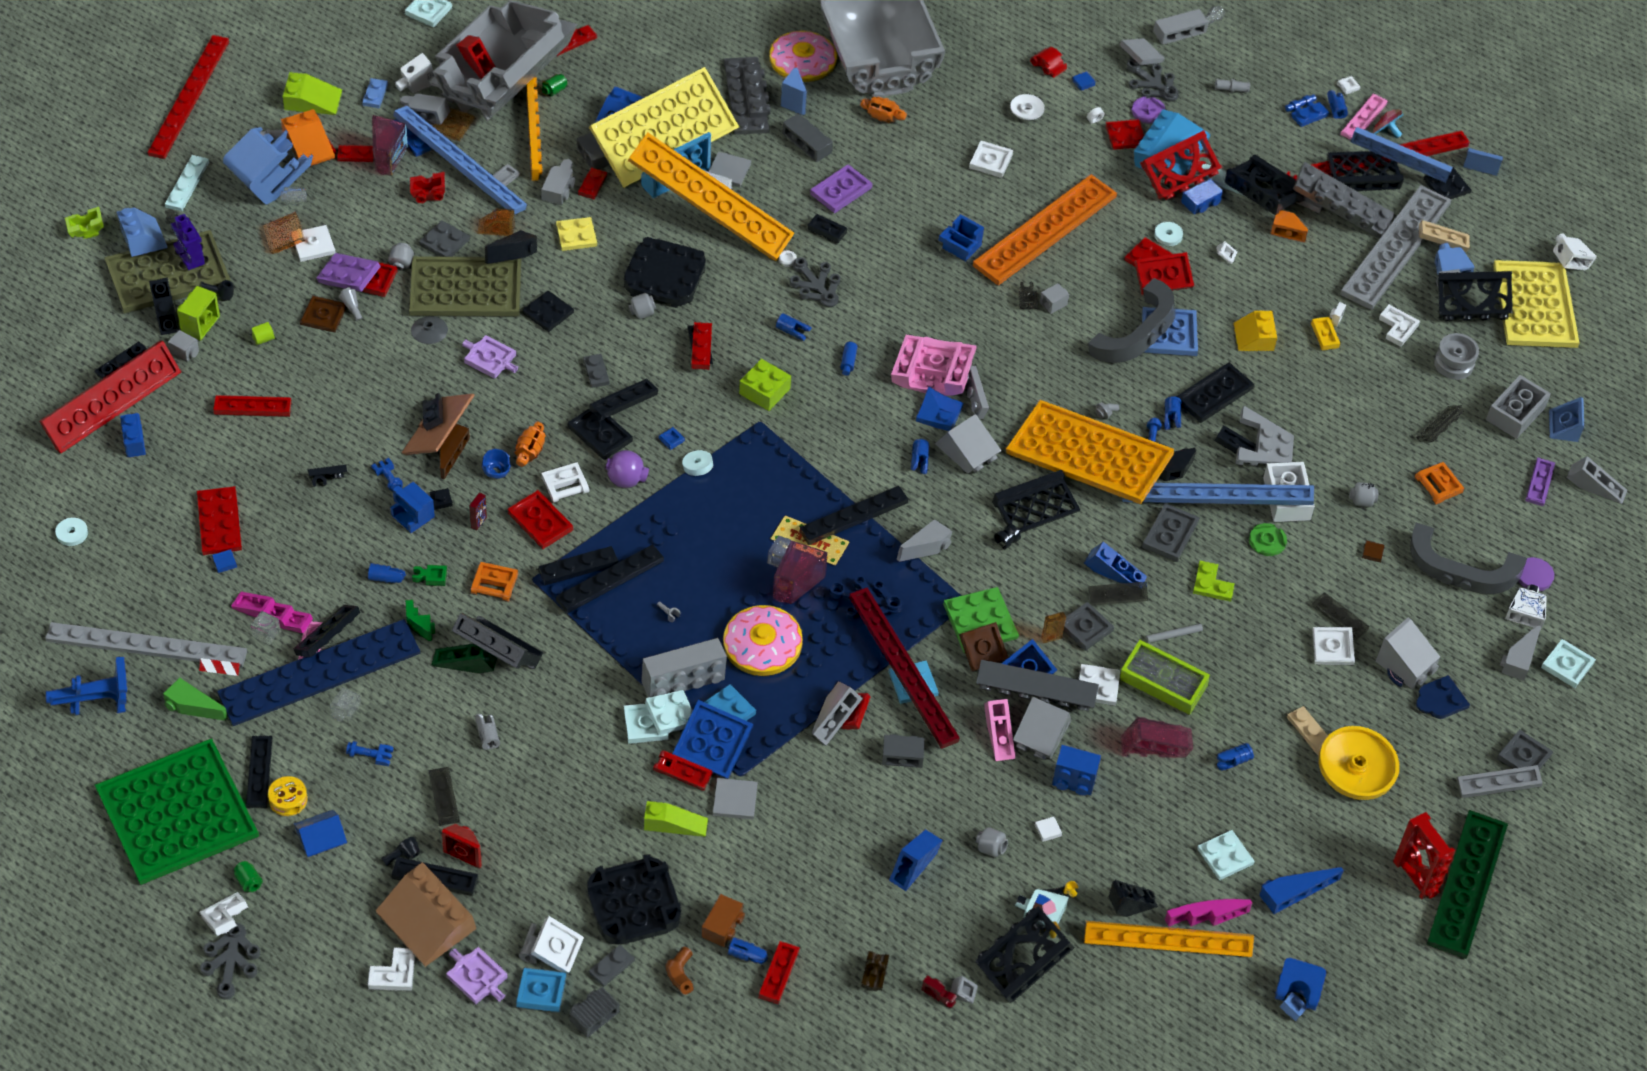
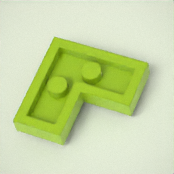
(1208, 585)

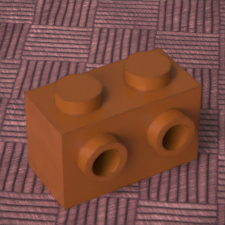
(722, 920)

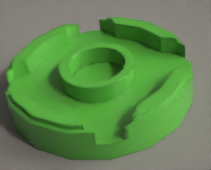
(1267, 539)

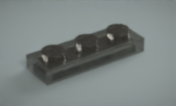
(1440, 423)
(1118, 593)
(1340, 615)
(443, 796)

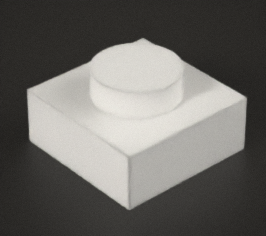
(1337, 314)

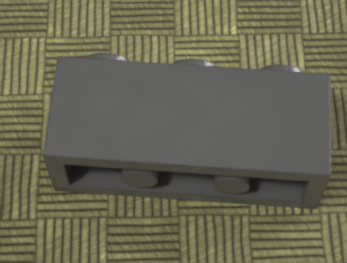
(807, 137)

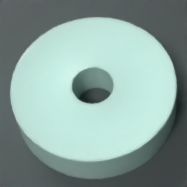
(1165, 239)
(697, 463)
(75, 538)

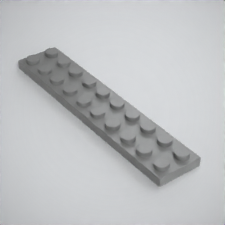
(1394, 248)

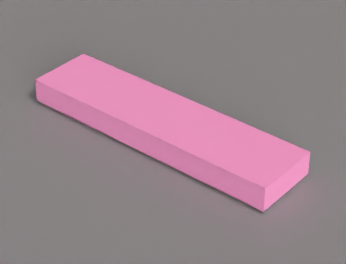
(1365, 115)

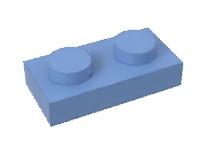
(375, 93)

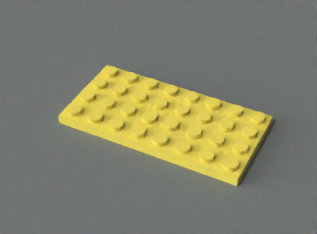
(670, 115)

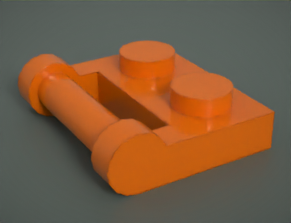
(1443, 479)
(496, 576)

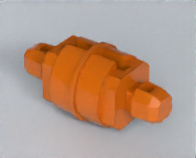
(883, 109)
(530, 444)

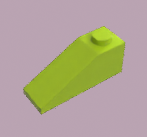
(672, 819)

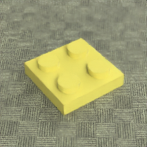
(576, 233)

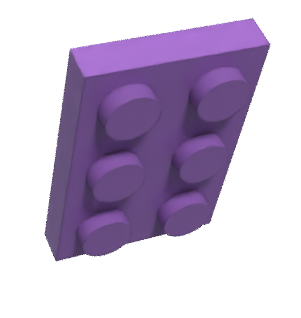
(841, 188)
(348, 271)

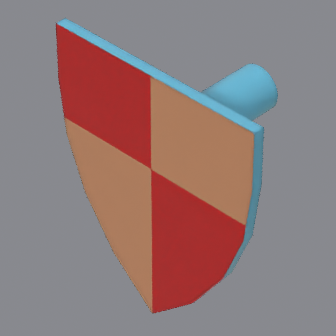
(1389, 119)

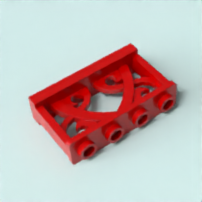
(1192, 145)
(1409, 858)

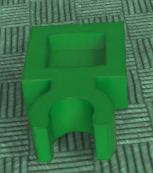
(433, 575)

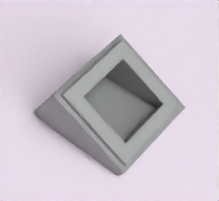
(964, 989)

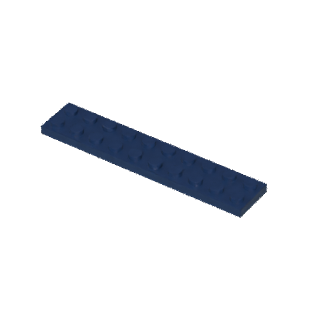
(318, 673)

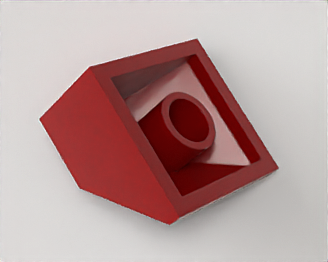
(462, 844)

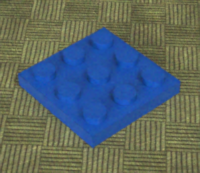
(713, 739)

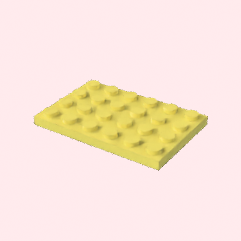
(1539, 304)

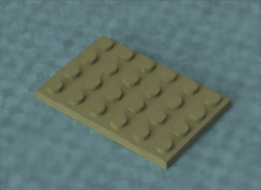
(132, 274)
(464, 287)

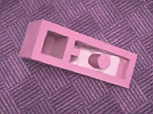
(1000, 729)

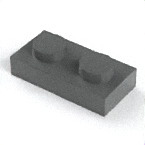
(596, 370)
(611, 965)

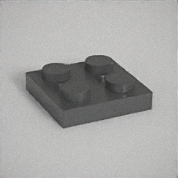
(444, 240)
(1087, 626)
(1524, 752)

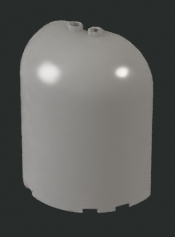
(884, 43)

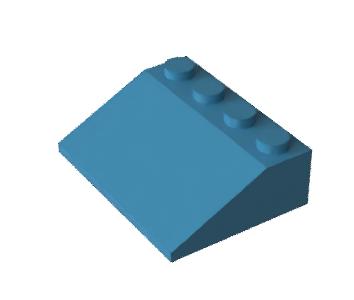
(1165, 132)
(696, 151)

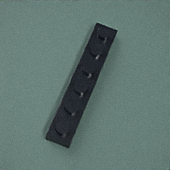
(853, 515)
(609, 578)

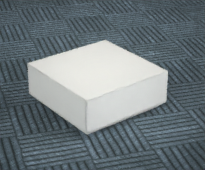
(1348, 85)
(1048, 829)

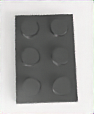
(1171, 532)

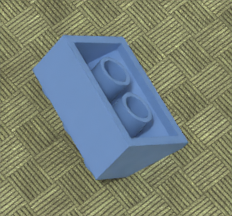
(140, 231)

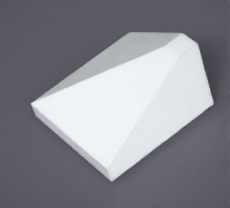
(1224, 250)

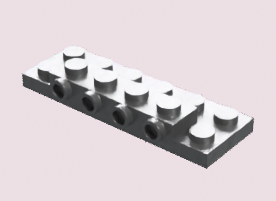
(747, 94)
(1343, 200)

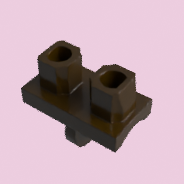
(875, 971)

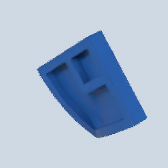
(939, 410)

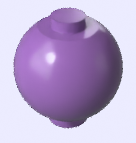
(626, 469)

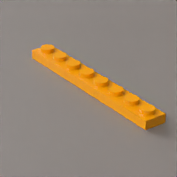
(534, 131)
(1169, 938)

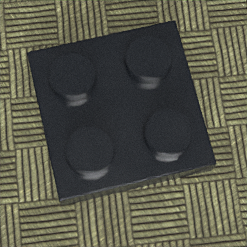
(1453, 188)
(548, 311)

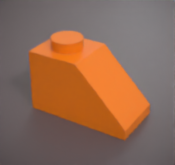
(1289, 226)

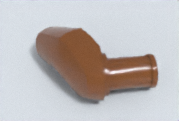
(676, 971)

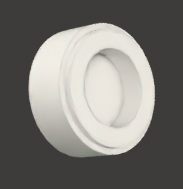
(1095, 115)
(787, 258)

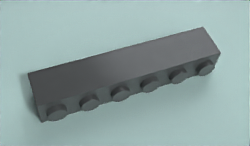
(1037, 684)

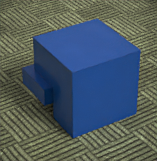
(962, 238)
(412, 507)

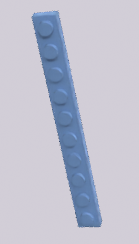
(459, 159)
(1230, 494)

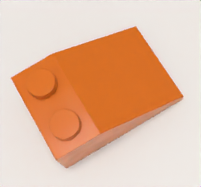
(308, 136)

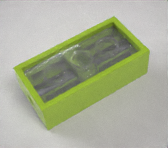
(1164, 677)

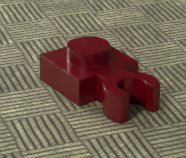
(936, 990)

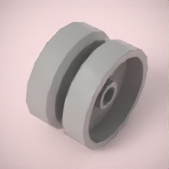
(1456, 356)

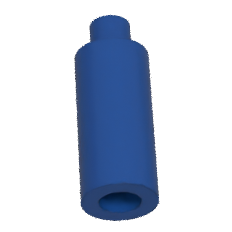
(848, 358)

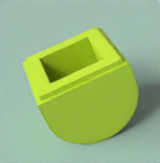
(262, 333)

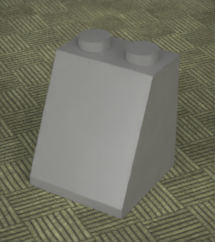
(969, 445)
(1408, 654)
(1042, 729)

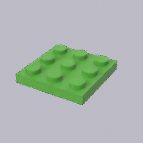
(978, 610)

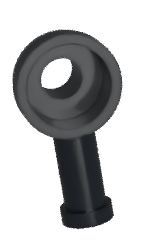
(223, 291)
(407, 848)

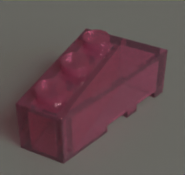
(1156, 737)

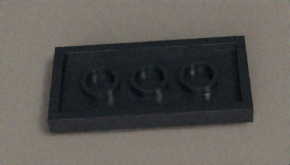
(1215, 392)

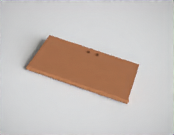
(431, 440)

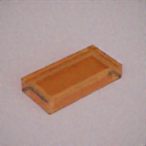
(1053, 627)

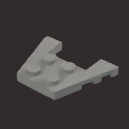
(1272, 443)

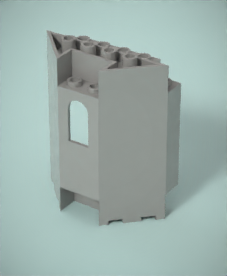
(520, 45)

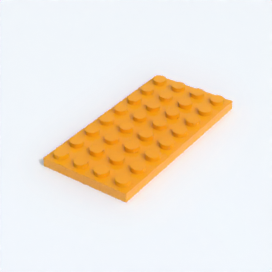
(1090, 451)

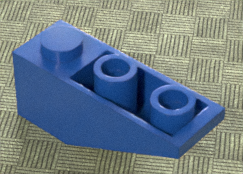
(1112, 565)

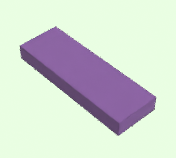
(1540, 482)

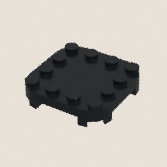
(665, 271)
(634, 900)

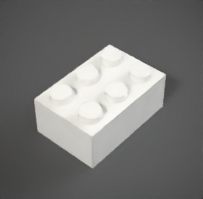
(1288, 474)

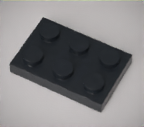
(601, 436)

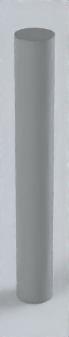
(1174, 633)

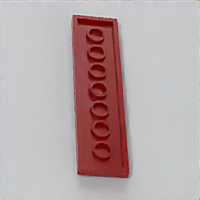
(110, 396)

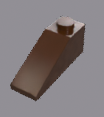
(452, 448)

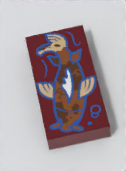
(478, 511)

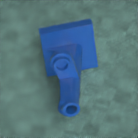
(111, 687)

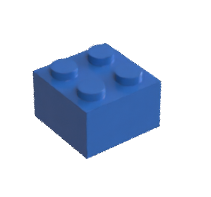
(1076, 770)

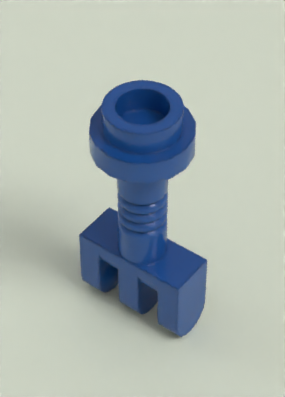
(1154, 426)
(386, 470)
(381, 755)

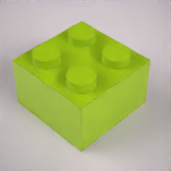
(198, 312)
(765, 384)

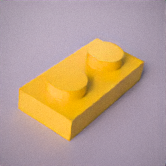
(1325, 333)

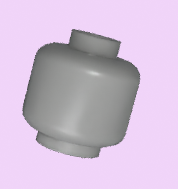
(401, 256)
(642, 306)
(1364, 494)
(992, 842)

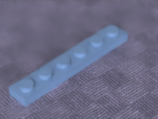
(1401, 154)

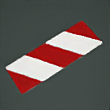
(217, 666)

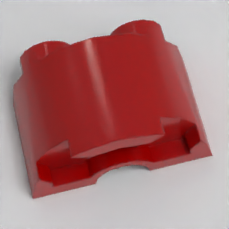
(1050, 61)
(428, 188)

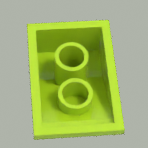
(309, 93)

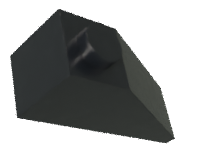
(511, 247)

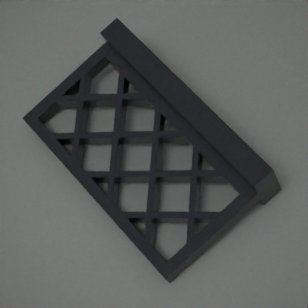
(1367, 181)
(1032, 488)

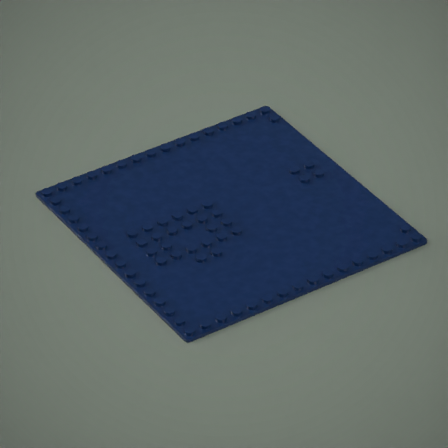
(715, 565)

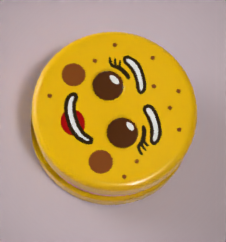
(287, 796)

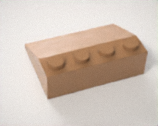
(425, 915)

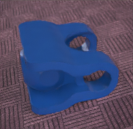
(1301, 978)

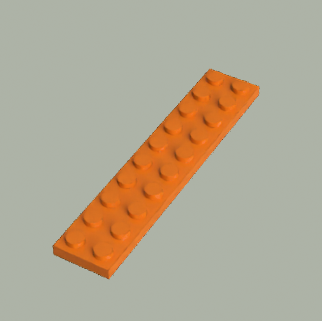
(1044, 229)

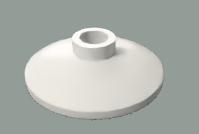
(1027, 107)

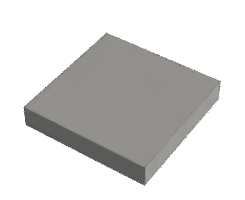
(1142, 51)
(731, 167)
(735, 798)

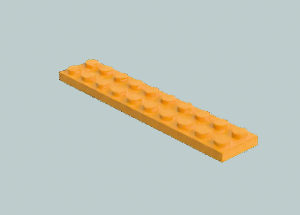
(711, 196)

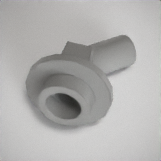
(1105, 410)

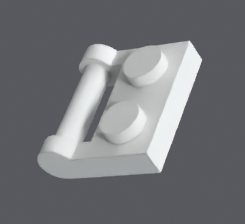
(564, 477)

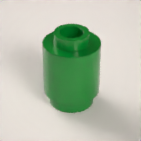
(554, 85)
(247, 876)

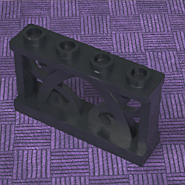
(1262, 171)
(1493, 278)
(497, 641)
(1007, 943)

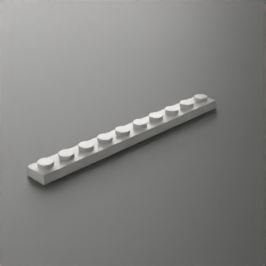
(143, 644)

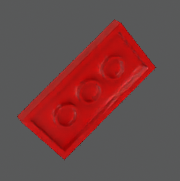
(219, 520)

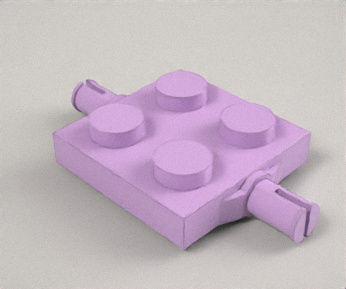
(490, 356)
(476, 975)

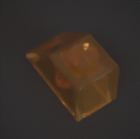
(498, 222)

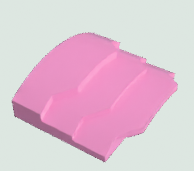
(933, 364)

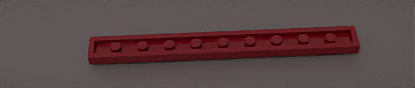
(904, 668)

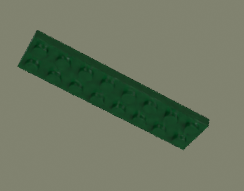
(1467, 884)

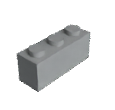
(1180, 26)

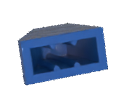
(914, 859)

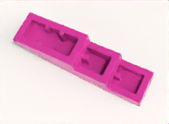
(288, 618)
(1214, 910)

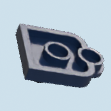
(1441, 698)

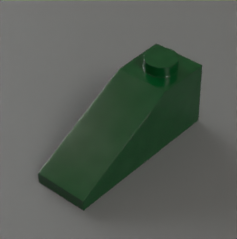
(464, 658)

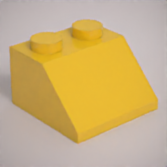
(1256, 332)

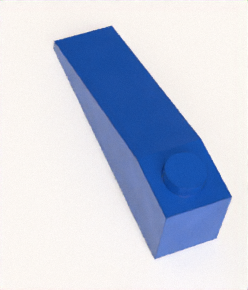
(1293, 888)

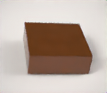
(1373, 551)

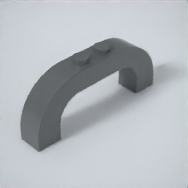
(1129, 347)
(1460, 574)

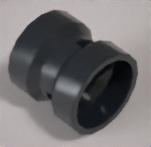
(1008, 535)

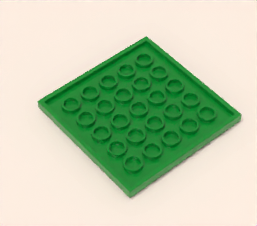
(176, 811)

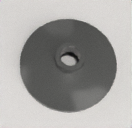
(431, 334)

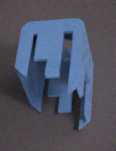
(258, 167)

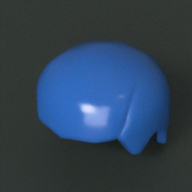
(496, 459)

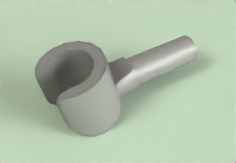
(670, 612)

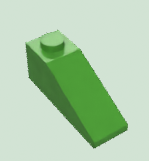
(190, 701)

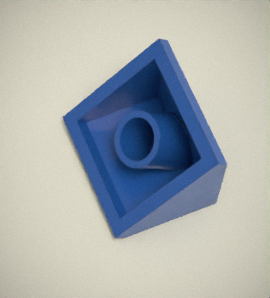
(321, 833)

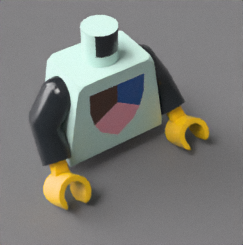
(1051, 901)

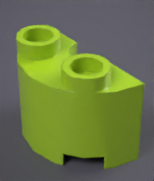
(85, 226)

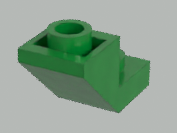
(419, 623)

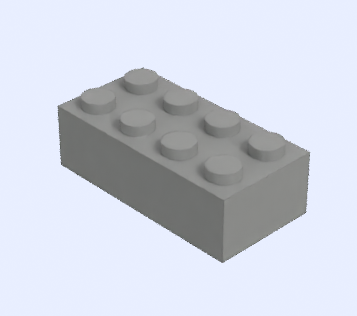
(684, 668)

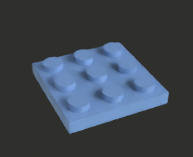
(1179, 337)

